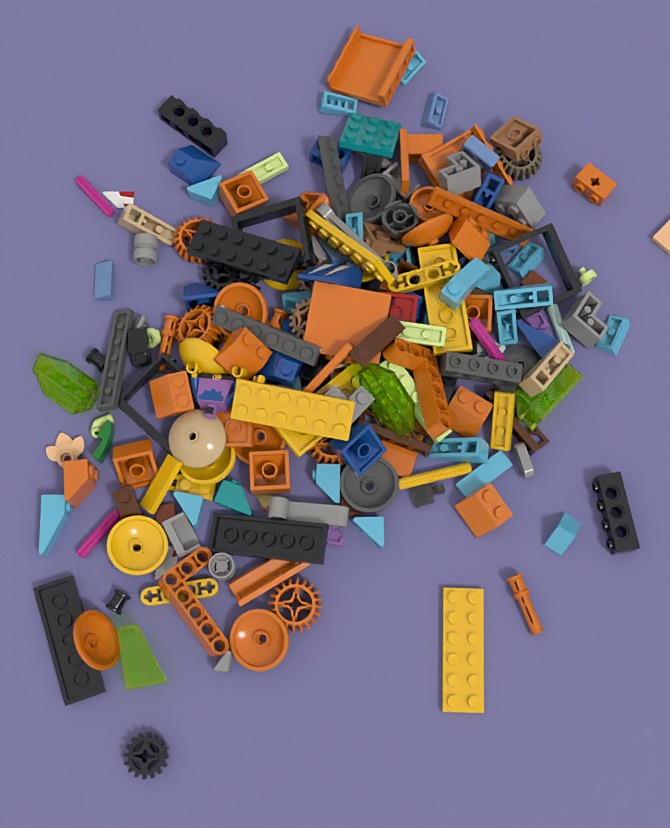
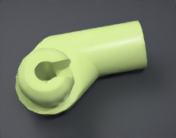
(99, 423)

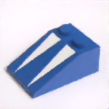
(334, 274)

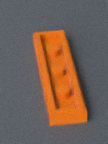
(404, 162)
(329, 368)

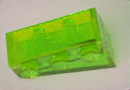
(138, 661)

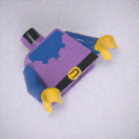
(213, 391)

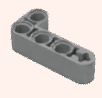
(333, 515)

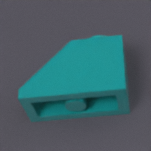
(233, 498)

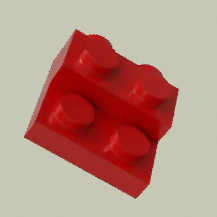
(403, 306)

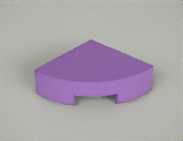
(537, 321)
(335, 538)

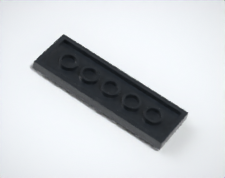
(244, 252)
(269, 538)
(59, 609)

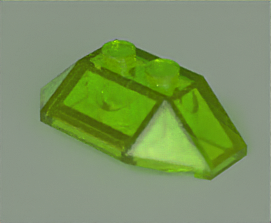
(65, 384)
(391, 400)
(536, 409)

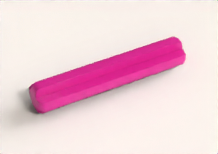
(95, 196)
(486, 339)
(98, 534)

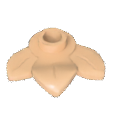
(65, 448)

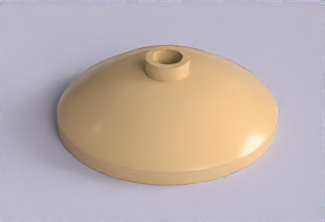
(207, 445)

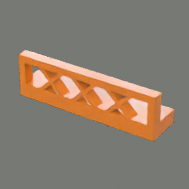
(263, 578)

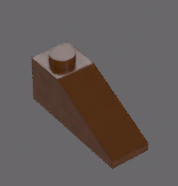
(377, 341)
(128, 503)

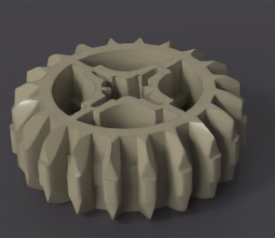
(524, 167)

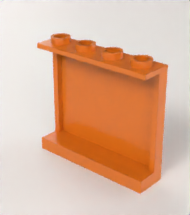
(370, 68)
(436, 160)
(344, 316)

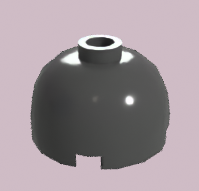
(399, 219)

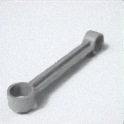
(328, 214)

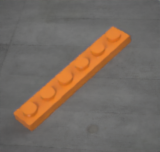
(485, 217)

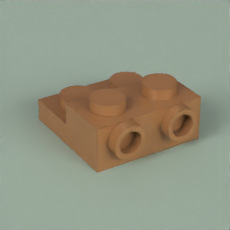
(517, 138)
(380, 241)

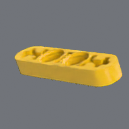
(423, 273)
(205, 594)

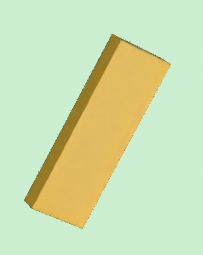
(502, 420)
(161, 484)

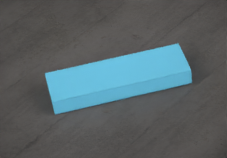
(484, 473)

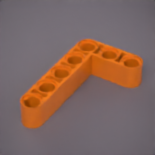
(427, 381)
(191, 602)

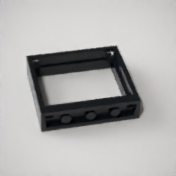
(274, 211)
(558, 255)
(146, 375)

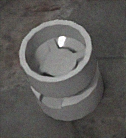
(145, 249)
(222, 567)

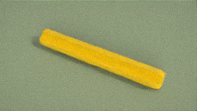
(434, 475)

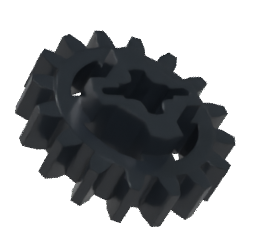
(222, 280)
(146, 765)

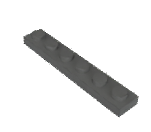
(333, 176)
(268, 335)
(115, 361)

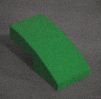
(106, 435)

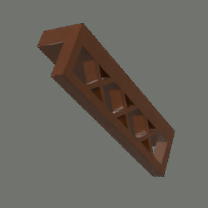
(518, 430)
(391, 437)

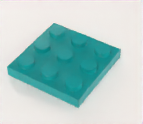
(370, 135)

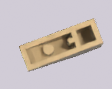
(139, 221)
(546, 370)

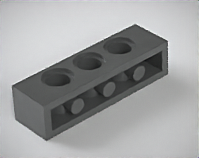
(481, 369)

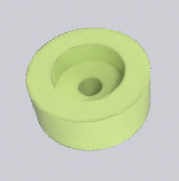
(586, 276)
(154, 337)

